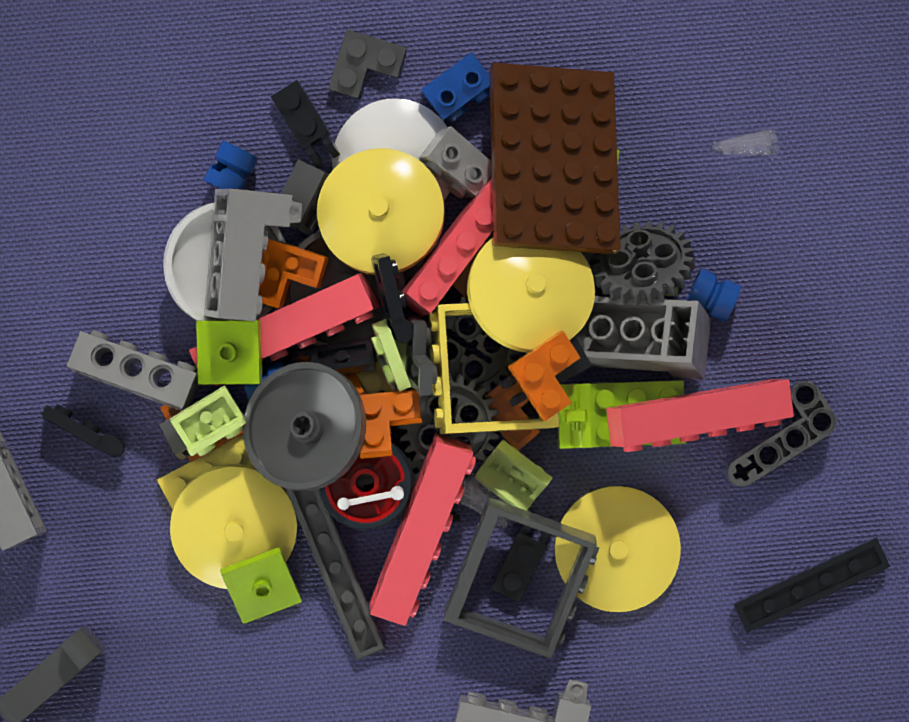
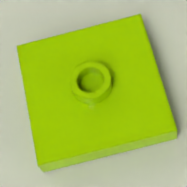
(229, 352)
(261, 585)

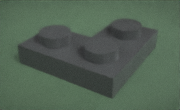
(362, 54)
(418, 366)

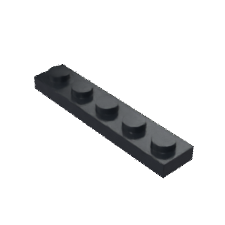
(811, 585)

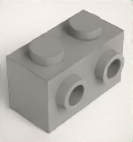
(457, 163)

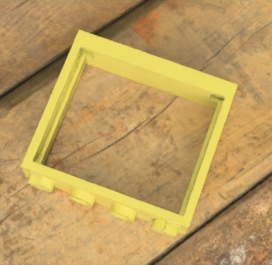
(439, 356)

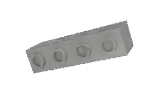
(91, 347)

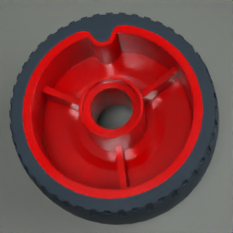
(387, 473)

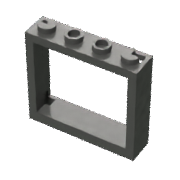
(565, 608)

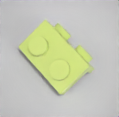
(393, 354)
(209, 421)
(512, 476)

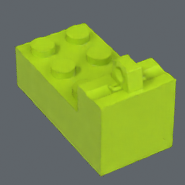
(585, 419)

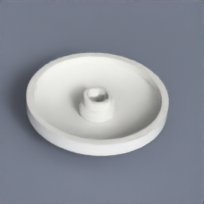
(390, 125)
(188, 260)

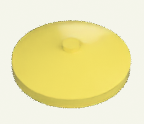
(379, 206)
(529, 294)
(230, 518)
(635, 545)

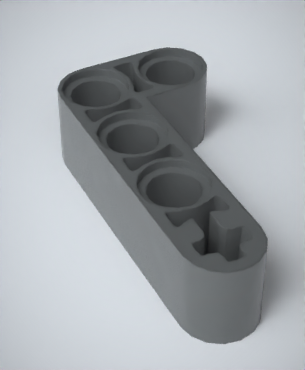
(777, 440)
(50, 675)

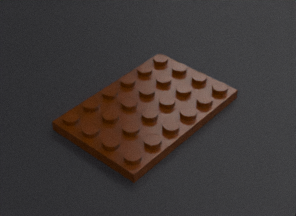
(554, 159)

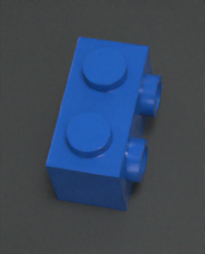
(458, 88)

